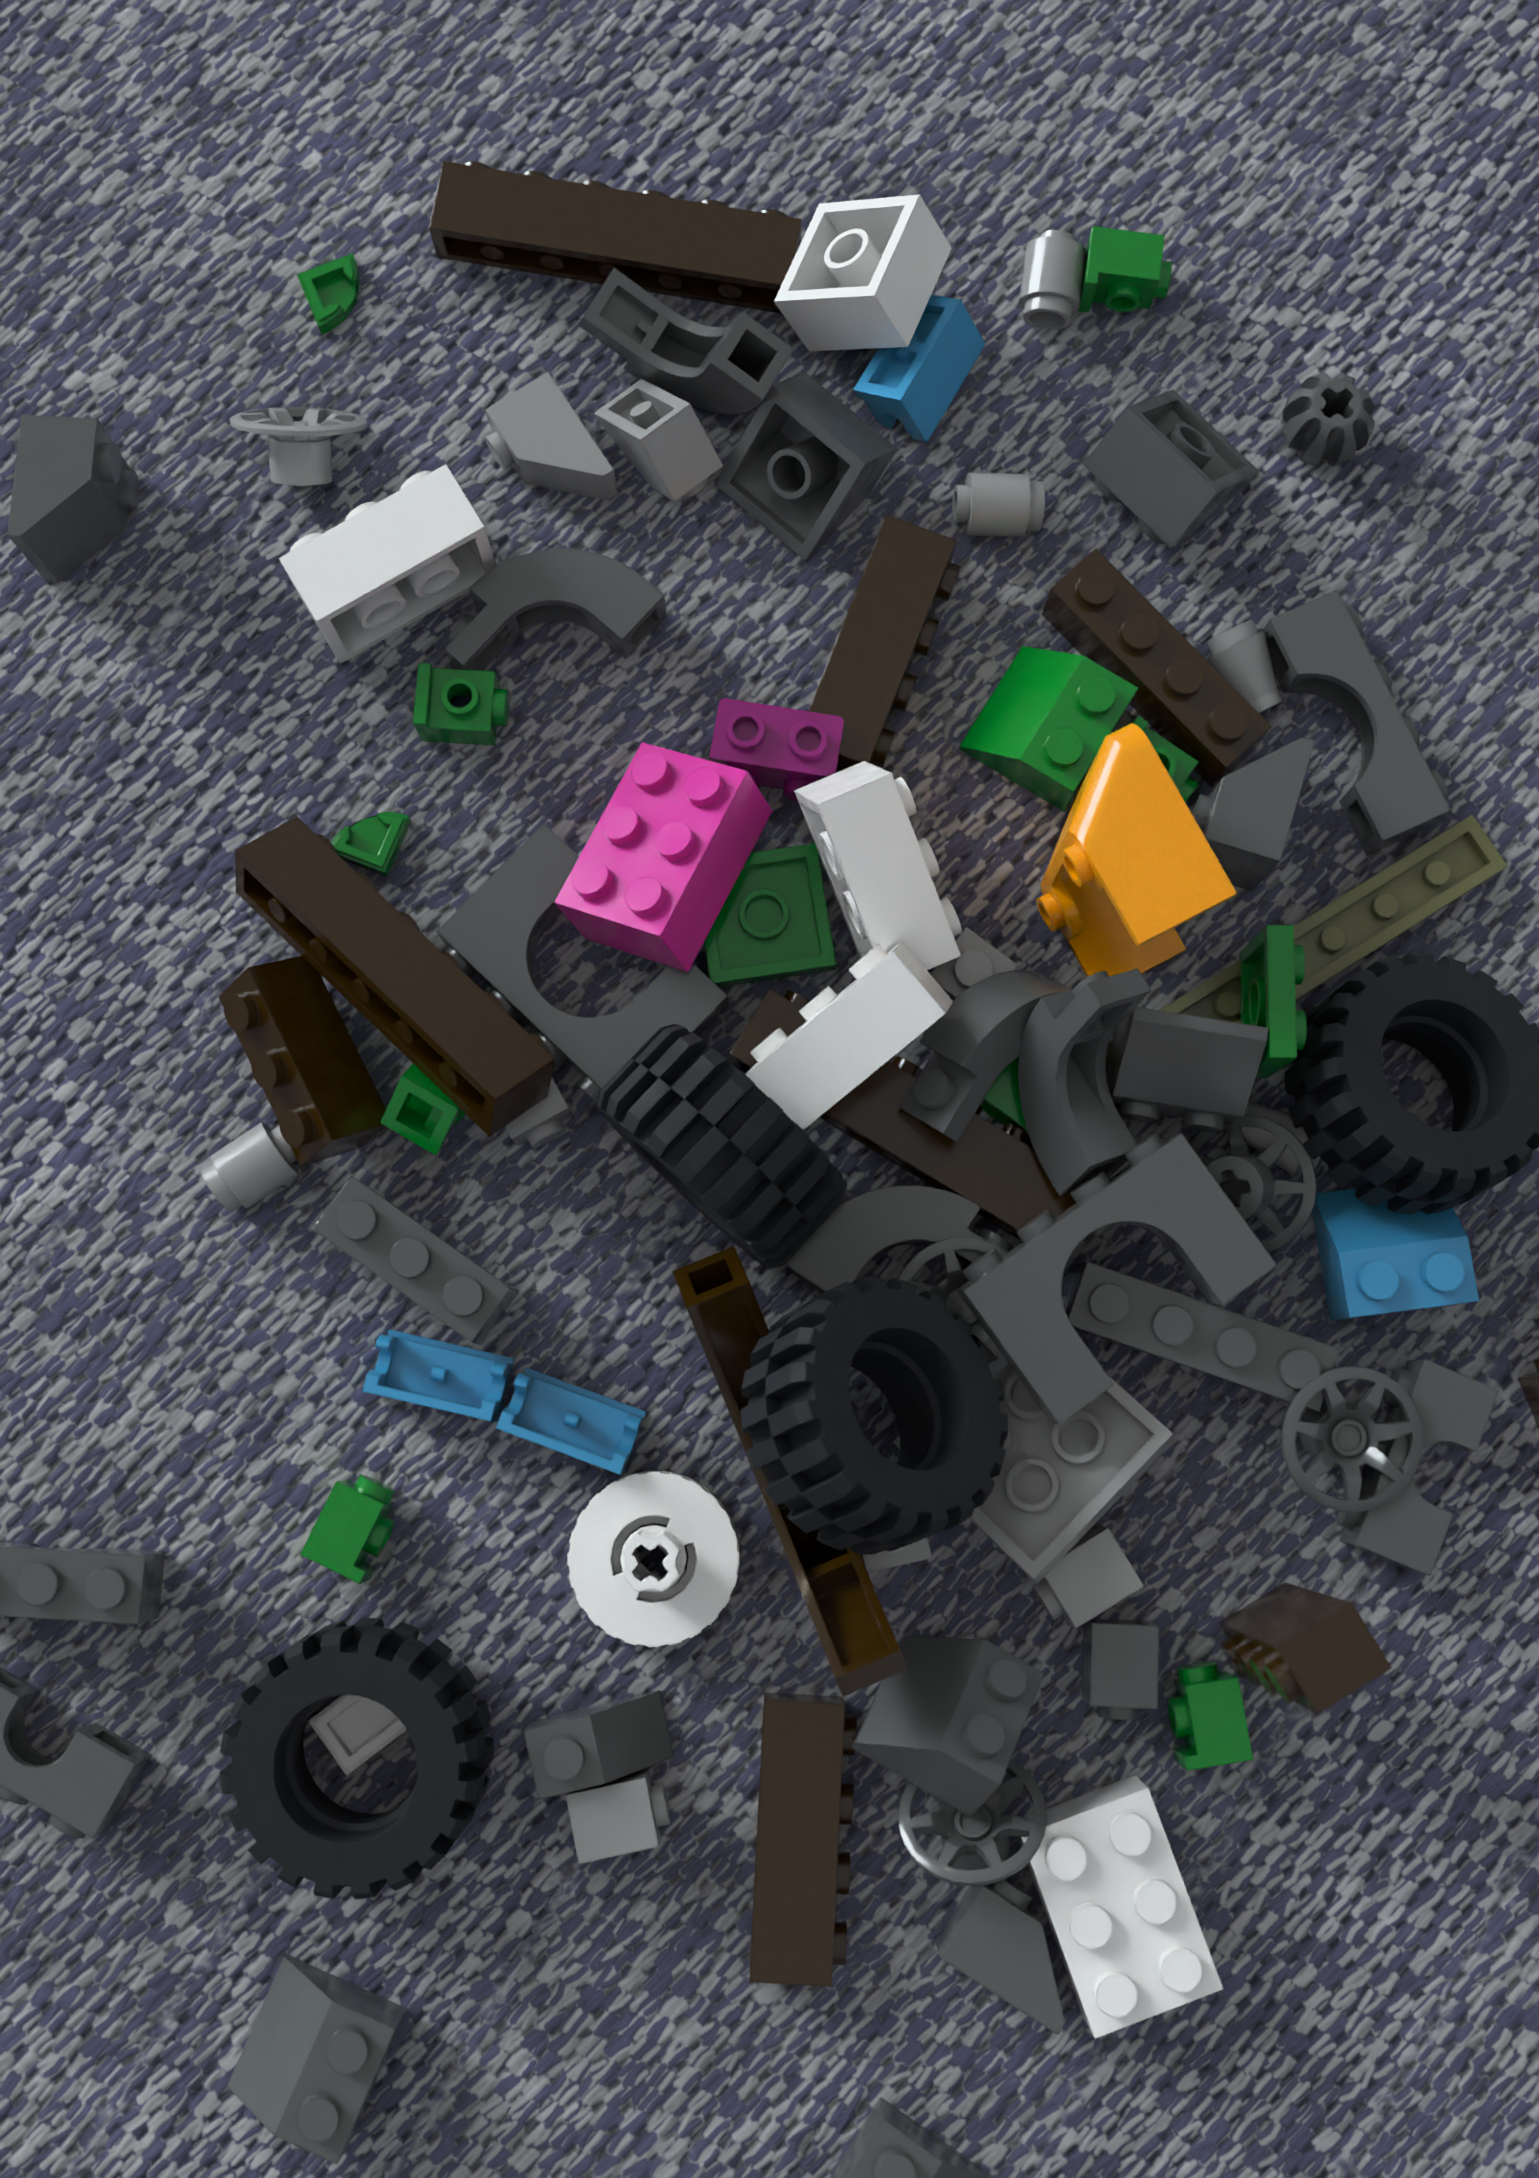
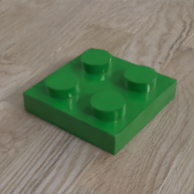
(772, 921)
(1267, 994)

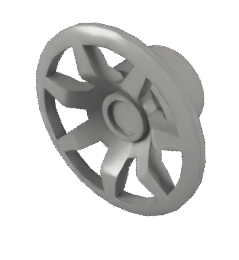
(299, 449)

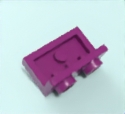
(776, 743)

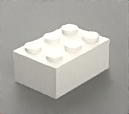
(390, 562)
(879, 864)
(1120, 1908)

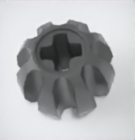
(1328, 419)

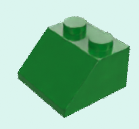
(1048, 721)

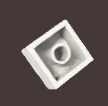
(863, 274)

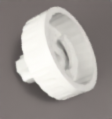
(692, 1519)

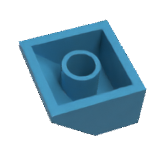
(1389, 1259)

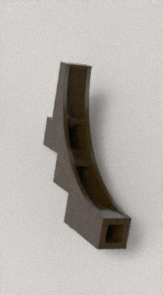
(831, 1580)

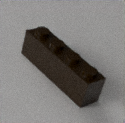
(882, 635)
(1175, 683)
(1302, 1646)
(799, 1838)

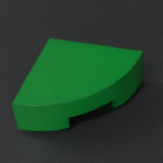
(331, 291)
(373, 841)

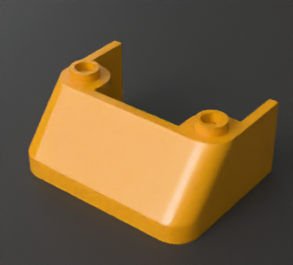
(1129, 863)

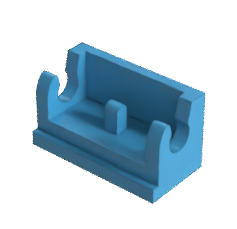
(924, 377)
(440, 1375)
(572, 1420)

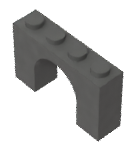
(497, 941)
(1021, 1292)

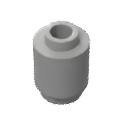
(1052, 279)
(999, 504)
(250, 1167)

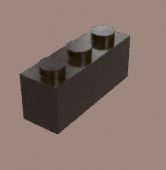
(303, 1059)

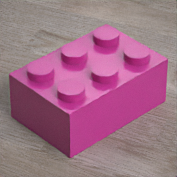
(664, 856)

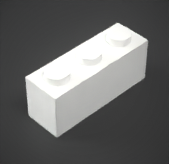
(848, 1033)

